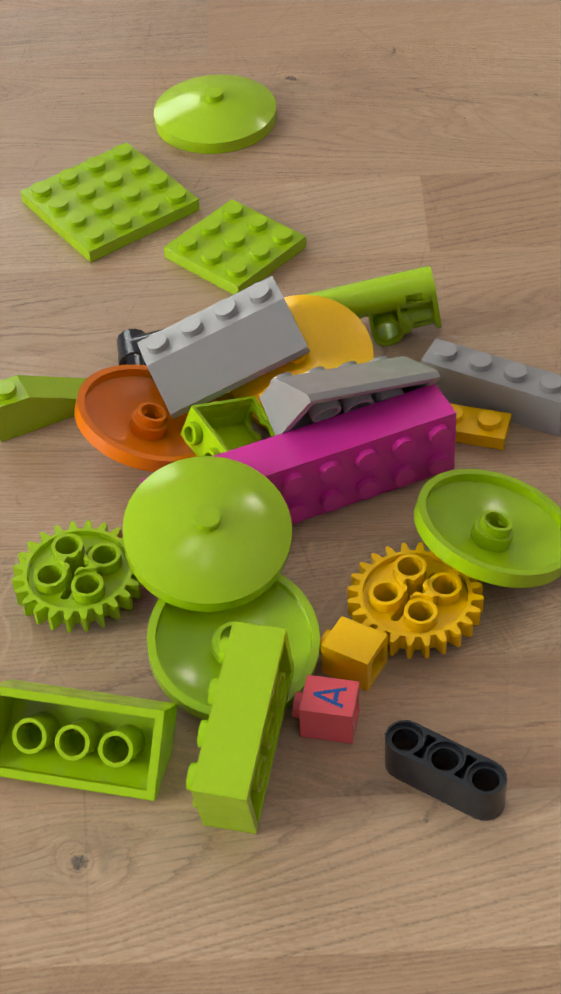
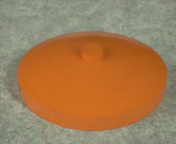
(128, 419)

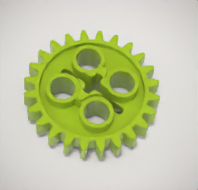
(75, 577)

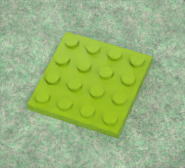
(109, 201)

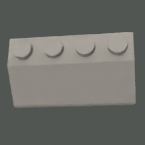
(223, 347)
(497, 385)
(322, 393)

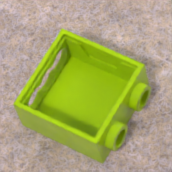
(223, 425)

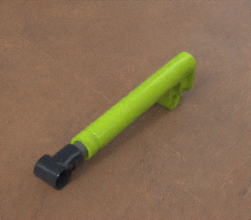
(390, 303)

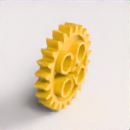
(415, 600)

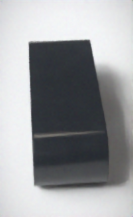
(459, 786)

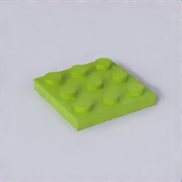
(235, 247)

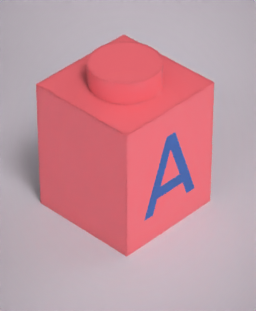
(328, 708)

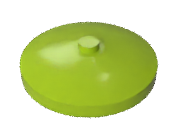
(215, 114)
(491, 527)
(207, 533)
(187, 642)

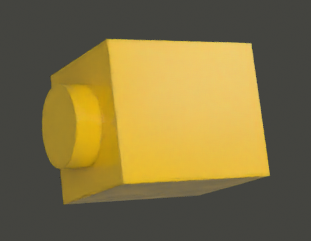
(354, 652)

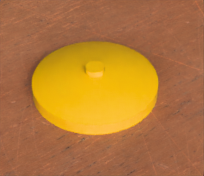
(331, 334)

